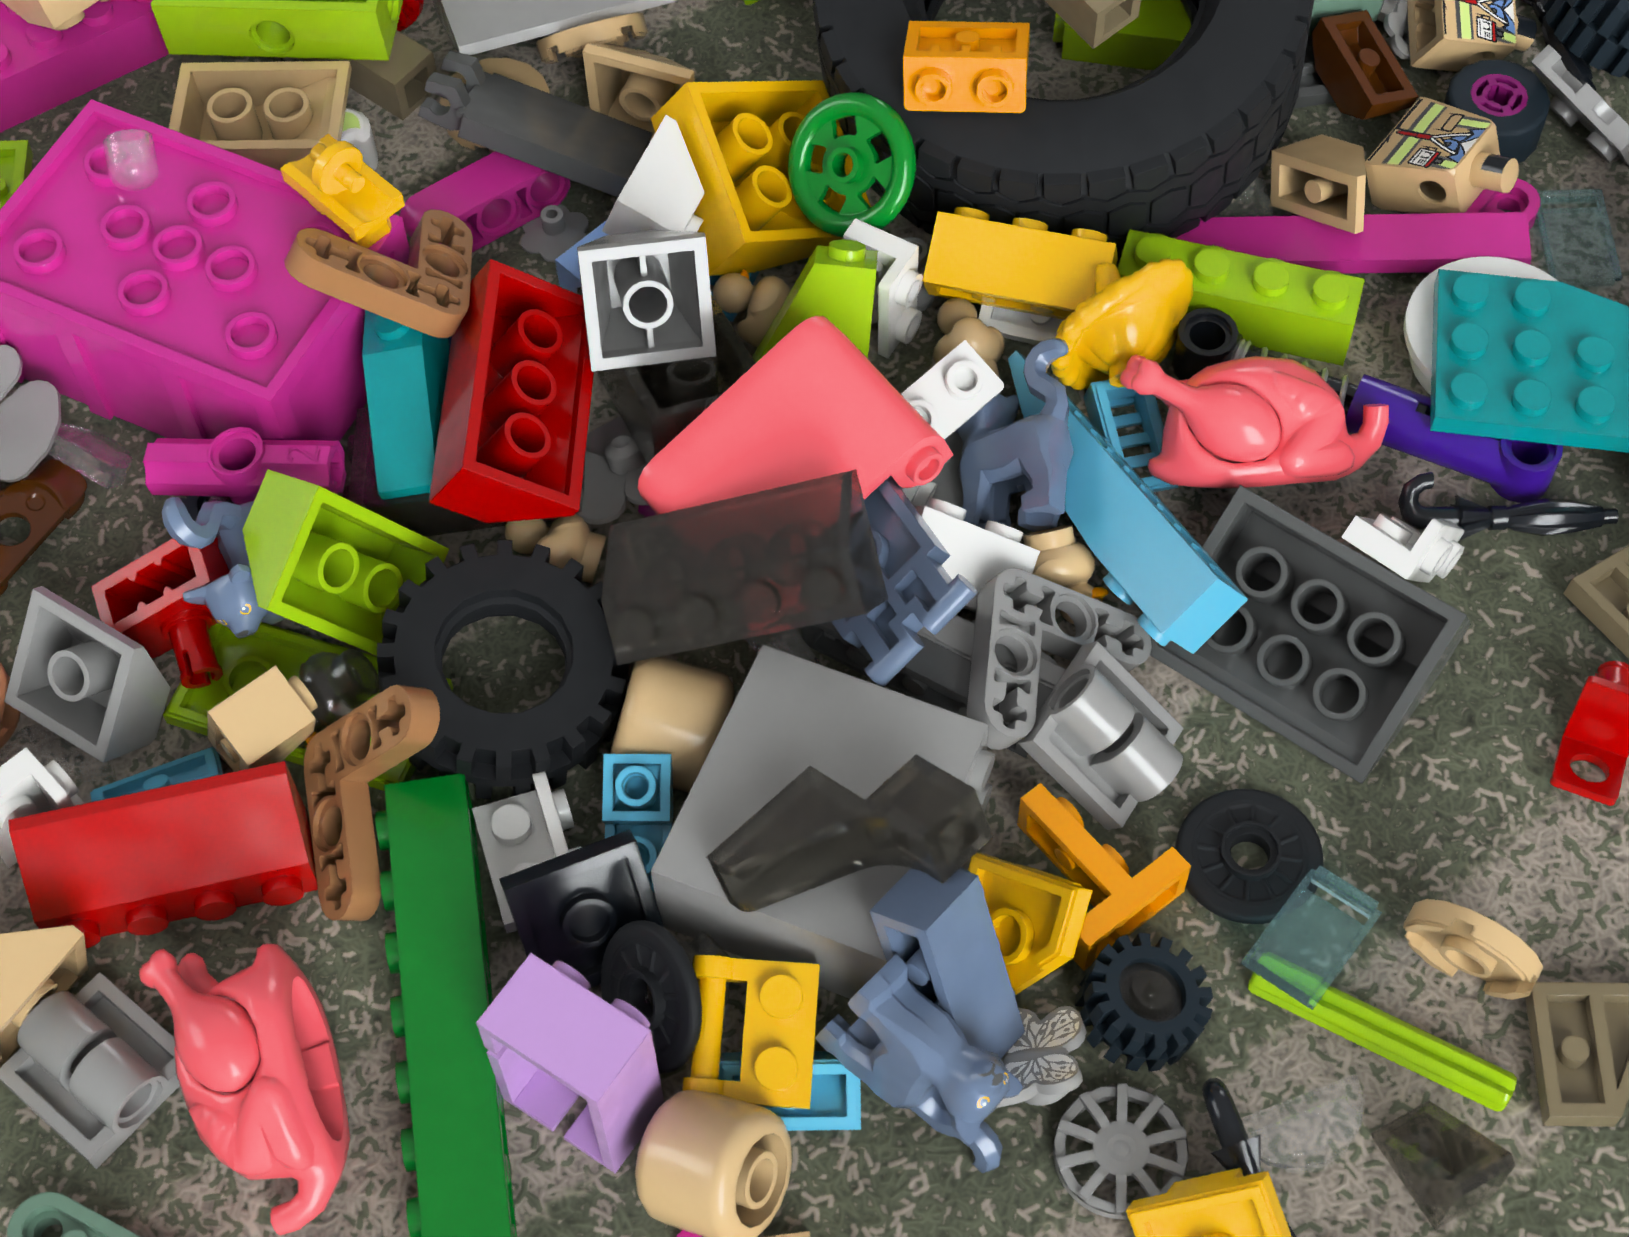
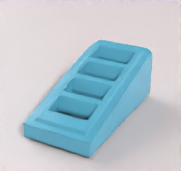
(1102, 398)

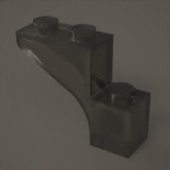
(825, 832)

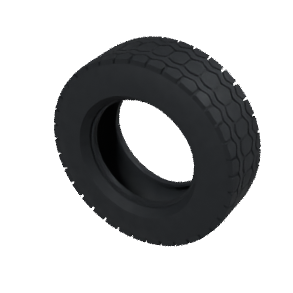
(1105, 163)

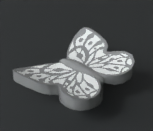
(1042, 1056)

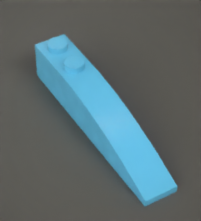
(1137, 537)

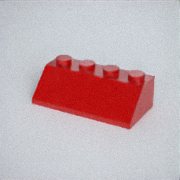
(515, 402)
(167, 854)

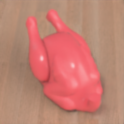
(1254, 424)
(259, 1073)

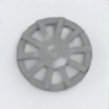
(1118, 1148)

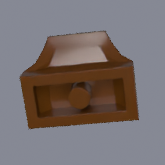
(1360, 67)

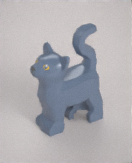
(1020, 455)
(231, 596)
(921, 1061)

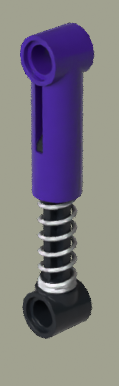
(1512, 467)

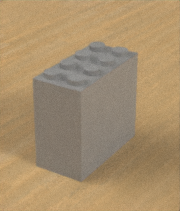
(778, 726)

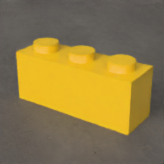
(1014, 264)

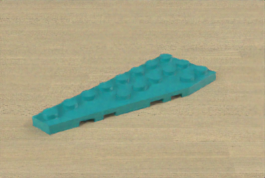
(1529, 361)

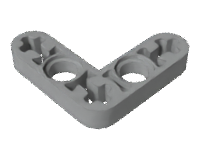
(1025, 635)

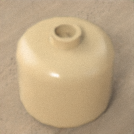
(673, 712)
(713, 1165)

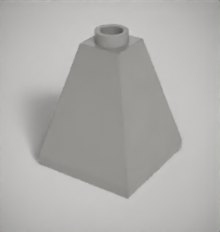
(646, 298)

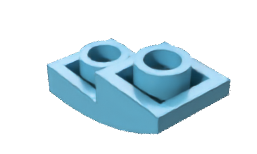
(639, 799)

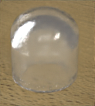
(131, 159)

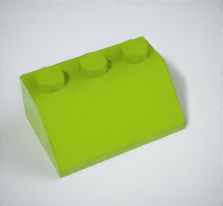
(330, 559)

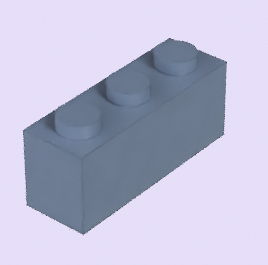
(952, 954)

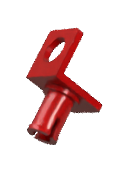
(1597, 735)

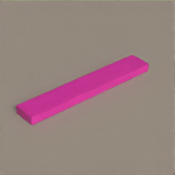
(1384, 246)

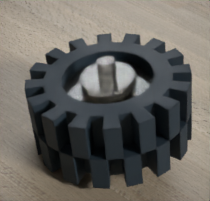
(1144, 1002)

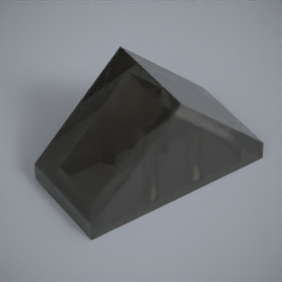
(1443, 1161)

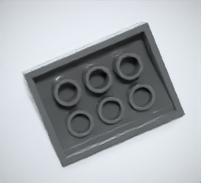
(1324, 643)

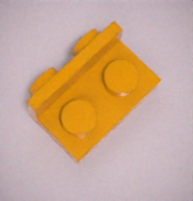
(966, 66)

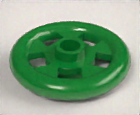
(893, 173)

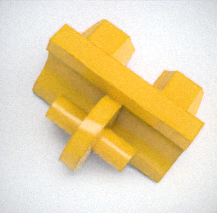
(345, 189)

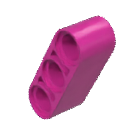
(489, 197)

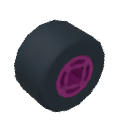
(1507, 96)

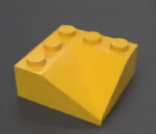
(741, 151)

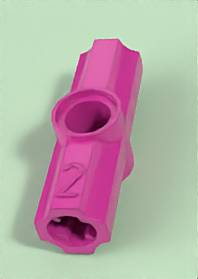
(237, 464)

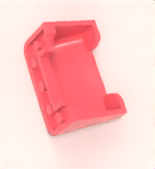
(797, 417)

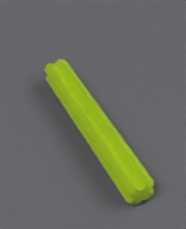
(1399, 1043)

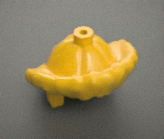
(1123, 320)

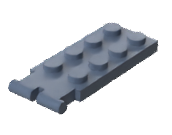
(915, 584)

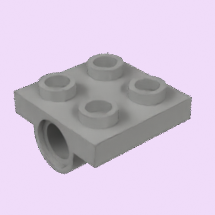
(1105, 737)
(92, 1067)

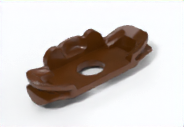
(44, 502)

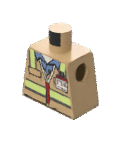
(1461, 32)
(1438, 161)

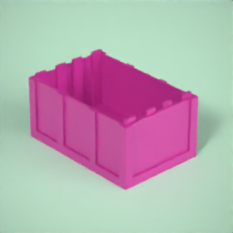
(178, 292)

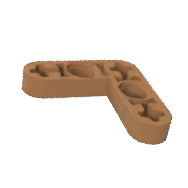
(424, 295)
(338, 797)

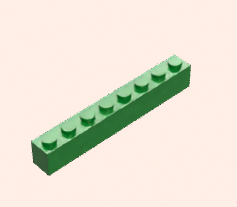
(445, 988)

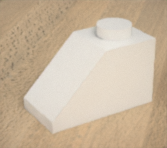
(661, 188)

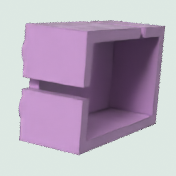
(563, 1042)

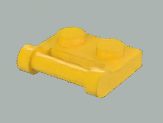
(775, 1035)

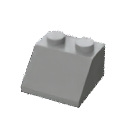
(85, 680)

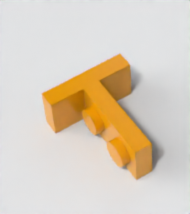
(1117, 898)

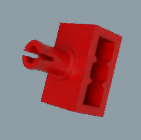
(149, 606)

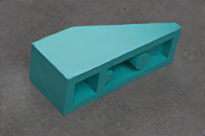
(405, 400)

